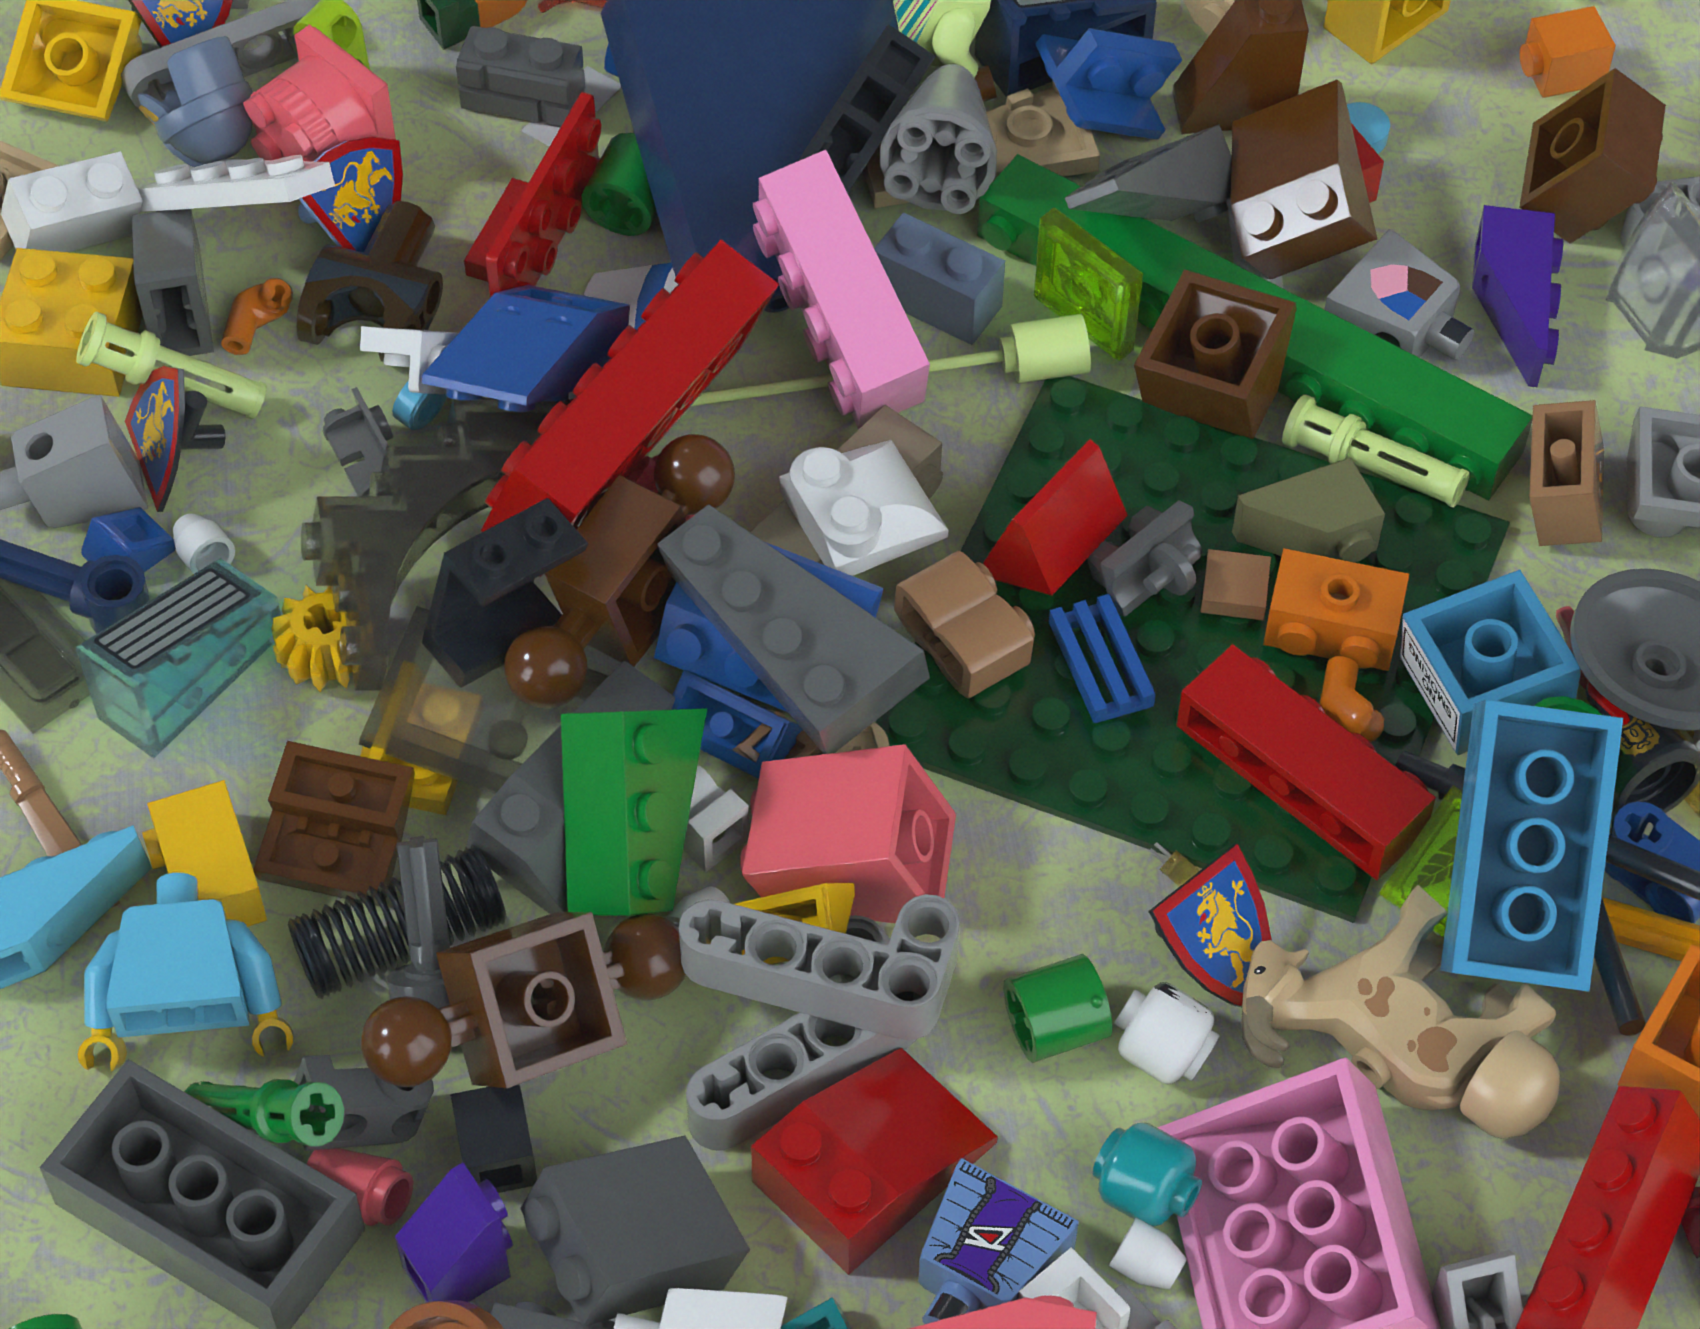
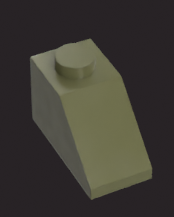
(1313, 513)

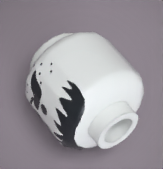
(1166, 1033)

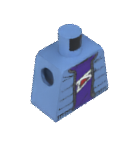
(988, 1243)

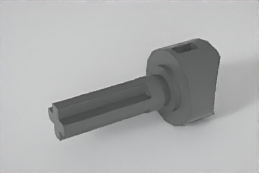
(424, 922)

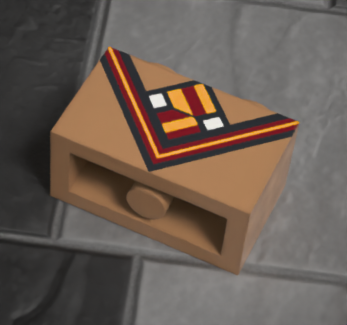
(1567, 473)

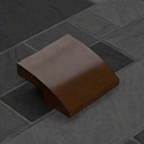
(334, 821)

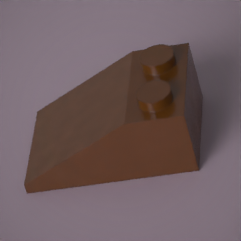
(1298, 183)

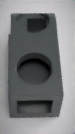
(372, 1108)

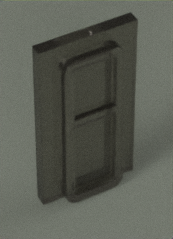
(37, 658)

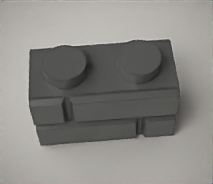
(519, 75)

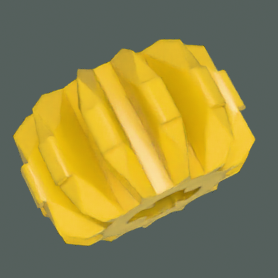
(310, 639)

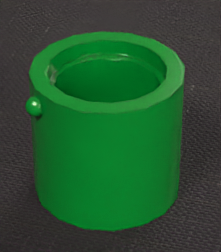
(619, 189)
(1058, 1008)

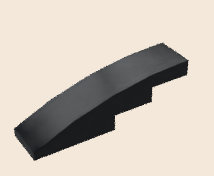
(870, 103)

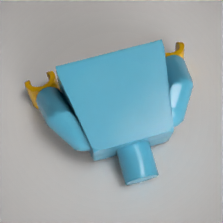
(177, 972)

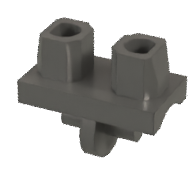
(1153, 558)

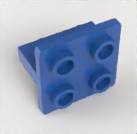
(1110, 79)

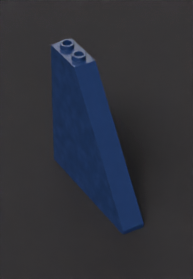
(728, 98)

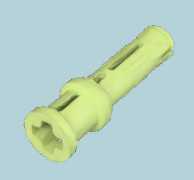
(141, 355)
(1348, 435)

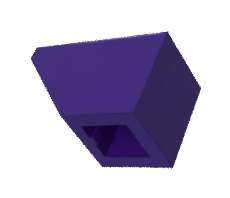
(456, 1240)

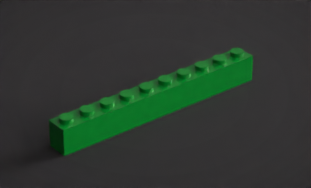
(1325, 354)

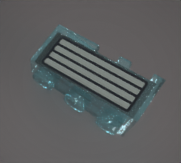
(177, 654)

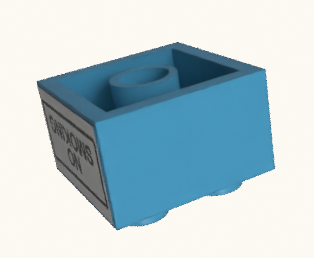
(1485, 647)

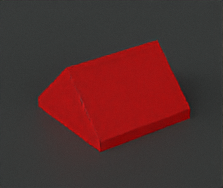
(1059, 525)

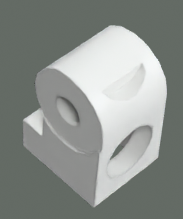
(709, 816)

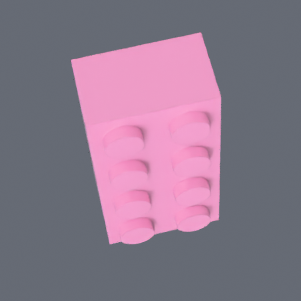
(840, 289)

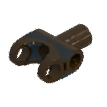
(374, 284)

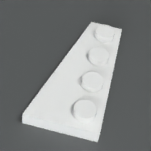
(235, 183)

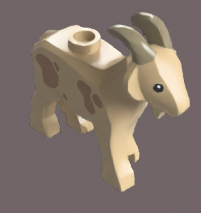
(1385, 1012)

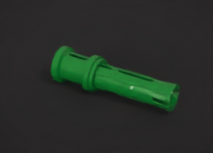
(278, 1109)

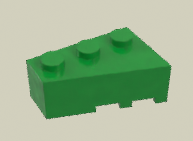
(627, 806)

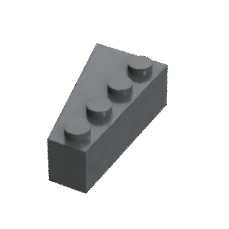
(799, 636)

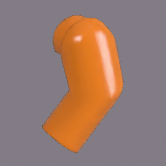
(253, 310)
(1345, 704)

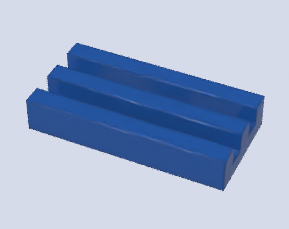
(1086, 618)

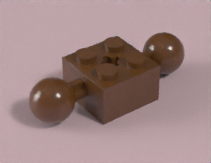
(620, 584)
(491, 1007)

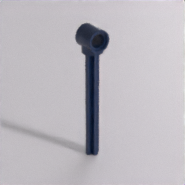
(84, 587)

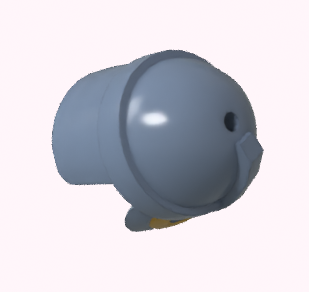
(206, 111)

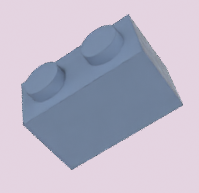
(942, 277)

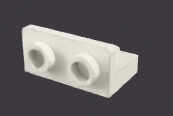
(408, 349)

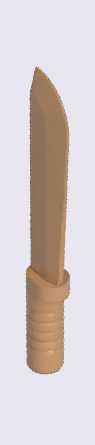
(34, 801)

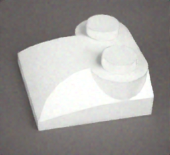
(860, 506)

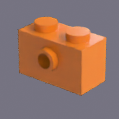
(1336, 609)

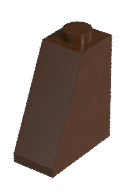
(1243, 65)

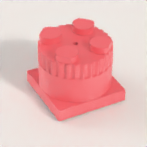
(318, 102)

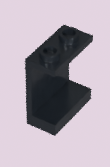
(489, 590)

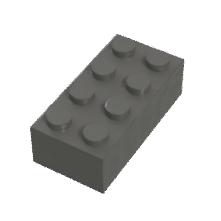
(203, 1198)

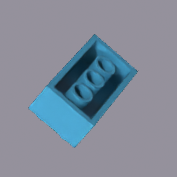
(1531, 844)

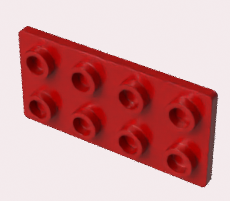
(534, 215)

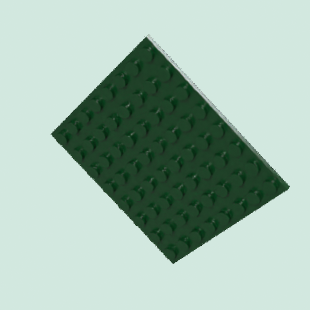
(1139, 770)

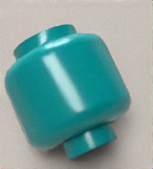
(1147, 1174)

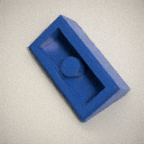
(731, 720)

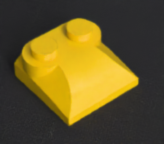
(71, 57)

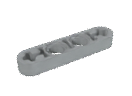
(271, 52)

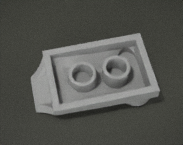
(1664, 471)

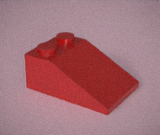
(867, 1156)

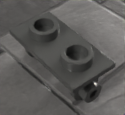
(357, 435)

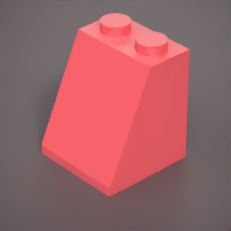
(850, 820)

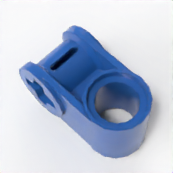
(1665, 839)

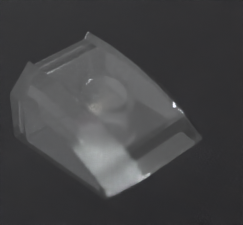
(1660, 276)

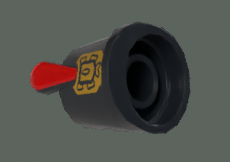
(1652, 760)

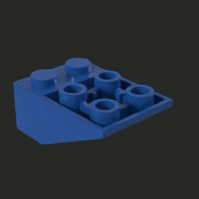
(528, 347)

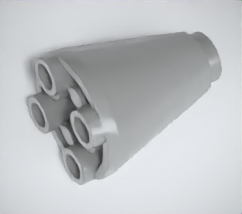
(941, 144)

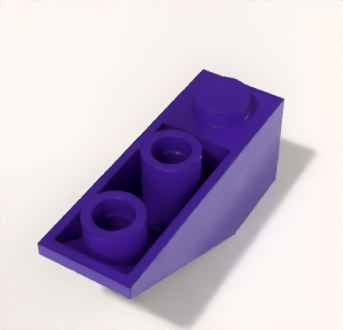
(1513, 283)

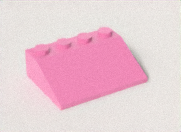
(1302, 1211)

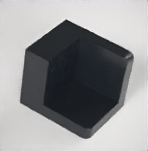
(495, 1137)

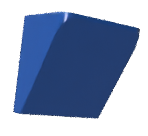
(130, 535)

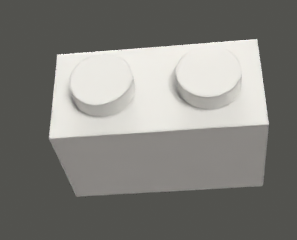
(72, 205)

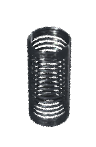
(480, 893)

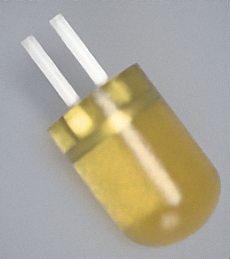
(1176, 866)

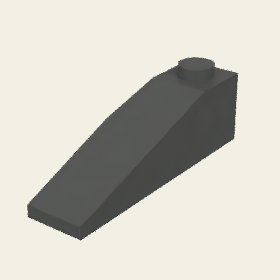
(524, 821)

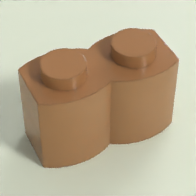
(964, 623)

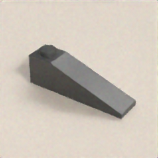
(1164, 182)

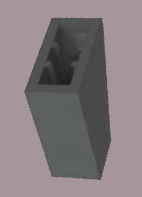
(171, 280)

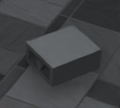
(632, 1228)

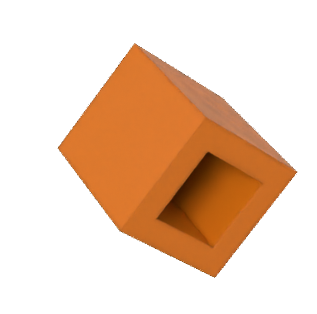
(1567, 51)

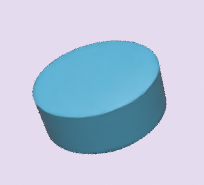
(1371, 123)
(417, 409)

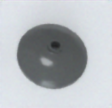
(1642, 644)

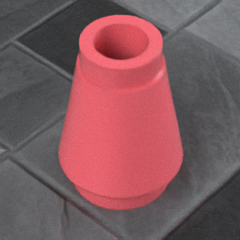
(378, 1182)

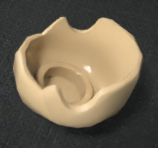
(1512, 1088)

